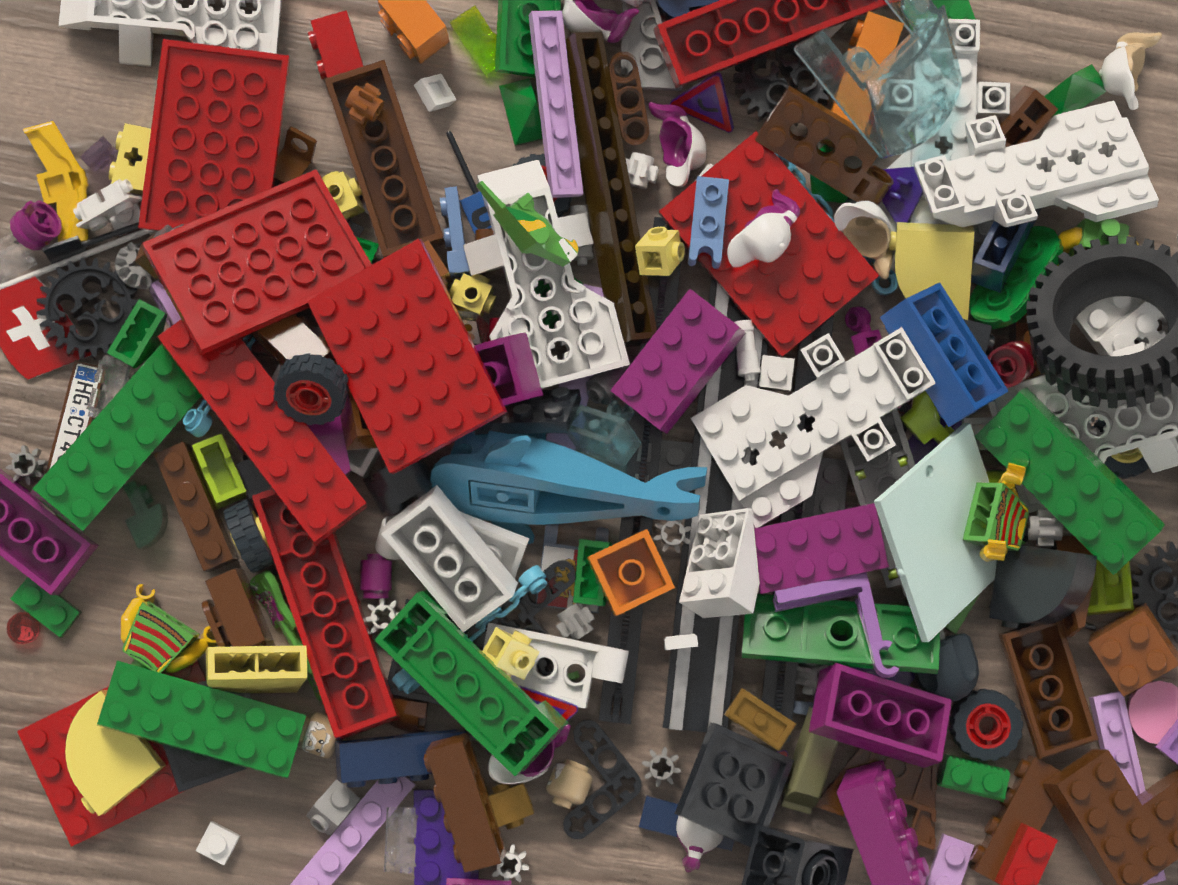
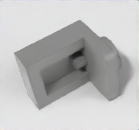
(332, 808)

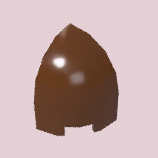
(412, 715)

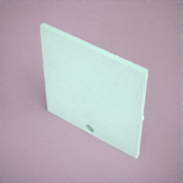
(925, 530)

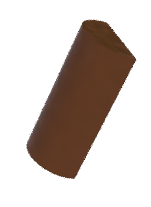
(1048, 688)

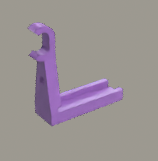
(837, 589)

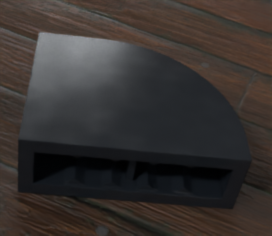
(1040, 585)

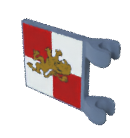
(553, 552)

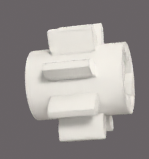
(641, 170)
(383, 607)
(508, 873)

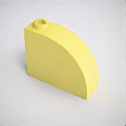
(934, 255)
(256, 668)
(105, 761)

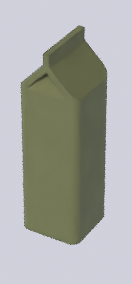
(809, 770)

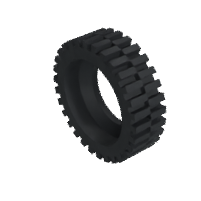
(1084, 280)

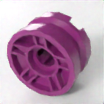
(35, 225)

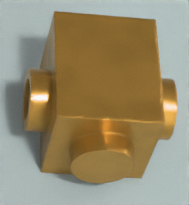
(511, 804)

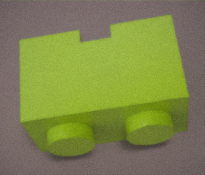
(219, 471)

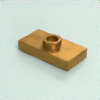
(760, 719)

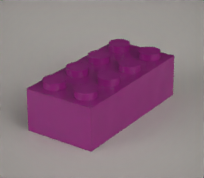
(678, 361)
(511, 367)
(38, 539)
(820, 548)
(880, 715)
(881, 826)

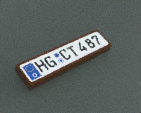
(74, 415)

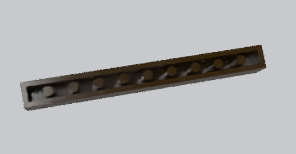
(608, 187)

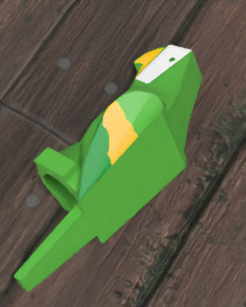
(530, 229)

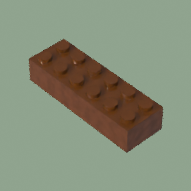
(385, 163)

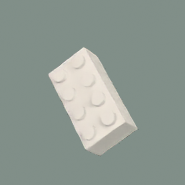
(450, 558)

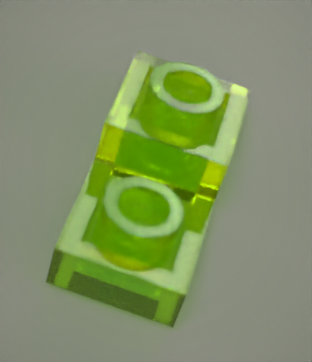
(476, 38)

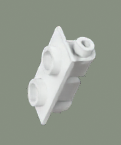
(96, 213)

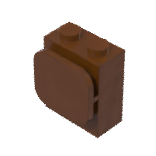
(235, 612)

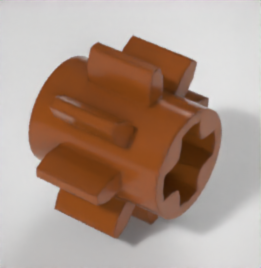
(364, 103)

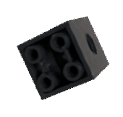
(795, 859)

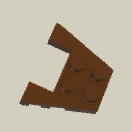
(913, 785)

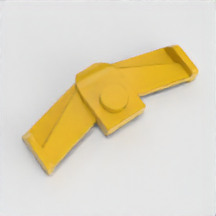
(65, 180)

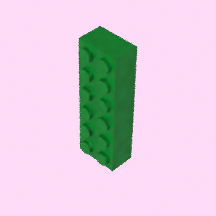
(117, 441)
(1071, 480)
(201, 720)

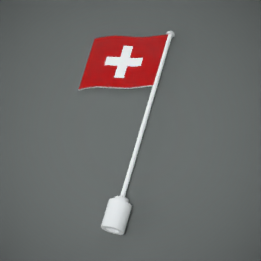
(19, 327)

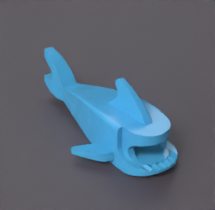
(539, 482)

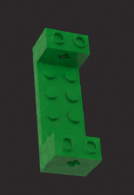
(469, 684)

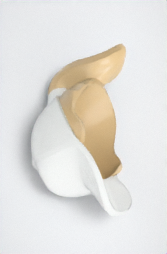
(1125, 64)
(868, 231)

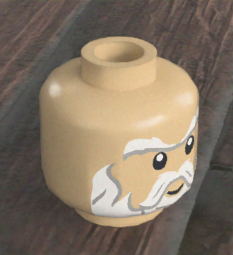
(318, 736)
(569, 784)

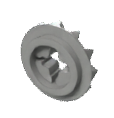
(129, 274)

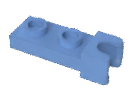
(708, 219)
(454, 234)

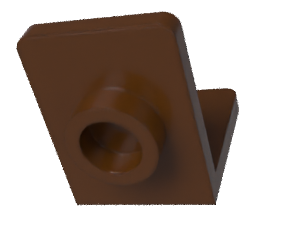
(293, 160)

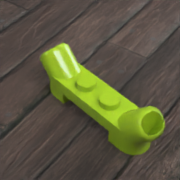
(925, 424)

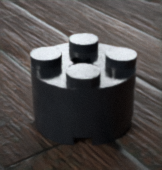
(393, 490)

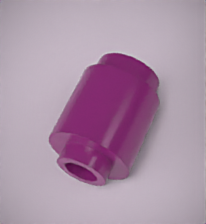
(375, 576)

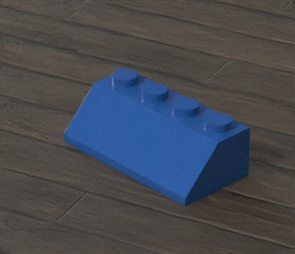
(949, 352)

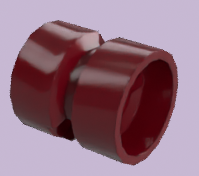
(1013, 362)

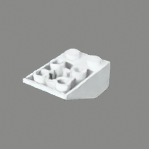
(722, 566)

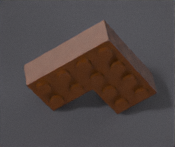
(1119, 832)

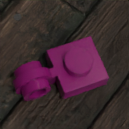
(859, 320)

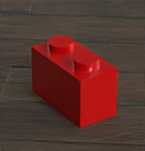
(336, 44)
(1026, 857)

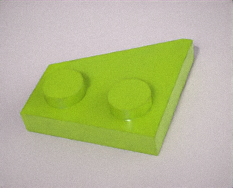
(1110, 591)

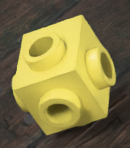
(345, 193)
(659, 252)
(484, 300)
(511, 652)

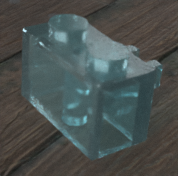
(605, 434)

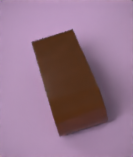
(626, 113)

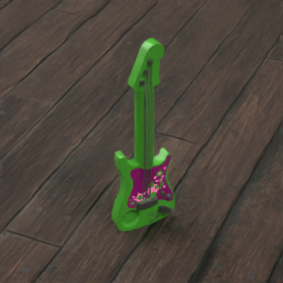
(267, 591)

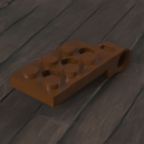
(859, 184)

